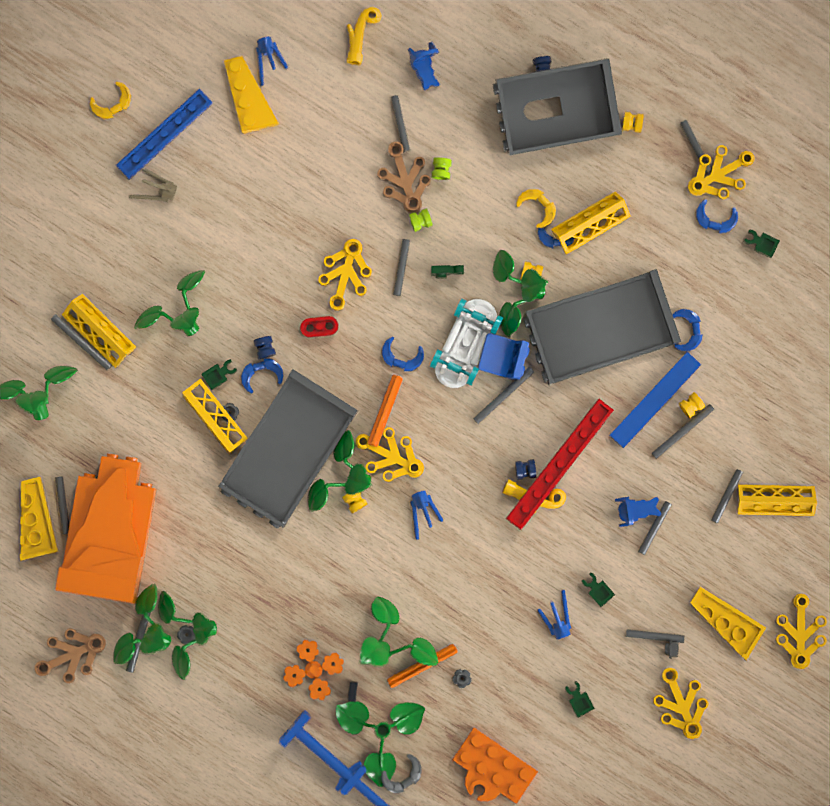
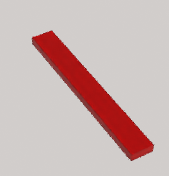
(559, 464)

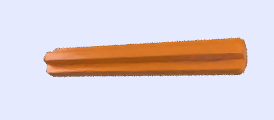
(385, 410)
(418, 667)

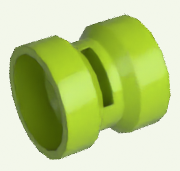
(441, 168)
(422, 219)

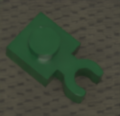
(764, 244)
(442, 271)
(217, 376)
(600, 591)
(580, 702)

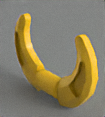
(106, 113)
(535, 194)

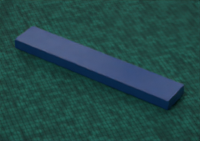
(164, 134)
(655, 400)

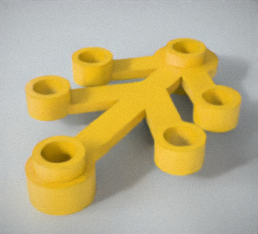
(718, 174)
(346, 271)
(393, 457)
(800, 634)
(682, 706)

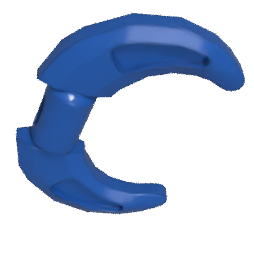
(723, 227)
(548, 241)
(693, 318)
(389, 357)
(267, 363)

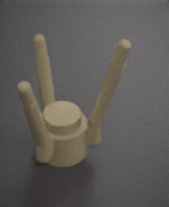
(166, 188)

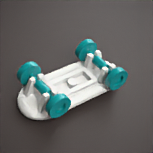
(464, 345)

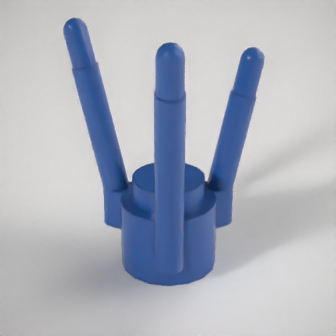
(266, 47)
(421, 501)
(561, 628)

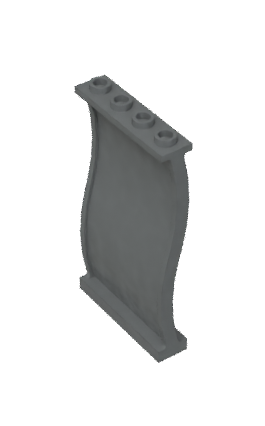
(601, 327)
(287, 449)

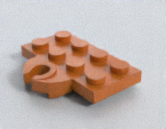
(493, 768)

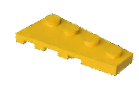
(249, 100)
(36, 525)
(729, 622)

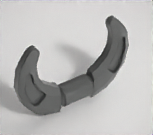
(415, 775)

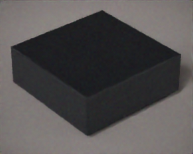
(352, 691)

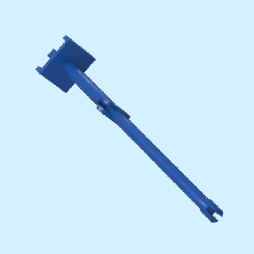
(349, 777)

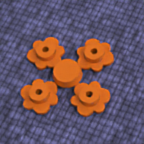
(313, 669)

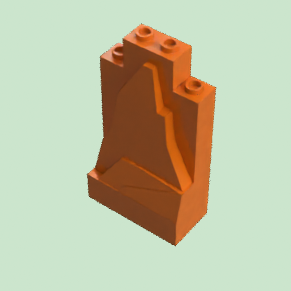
(108, 532)

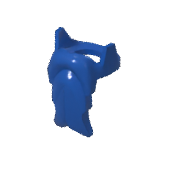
(421, 63)
(633, 510)

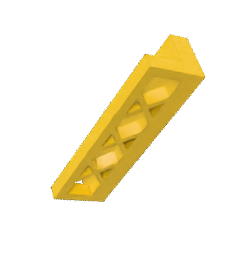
(590, 219)
(100, 327)
(208, 420)
(777, 503)

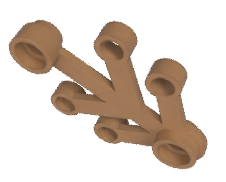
(405, 181)
(74, 654)

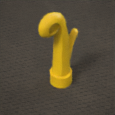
(356, 37)
(517, 492)

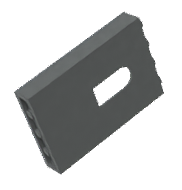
(585, 100)

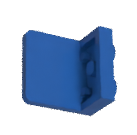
(503, 356)

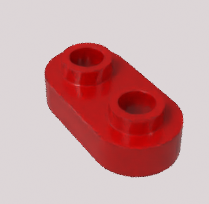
(319, 326)

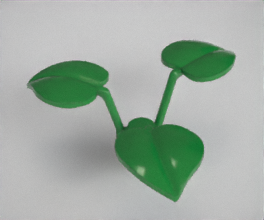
(532, 288)
(187, 319)
(36, 401)
(357, 480)
(202, 628)
(154, 638)
(377, 652)
(406, 718)

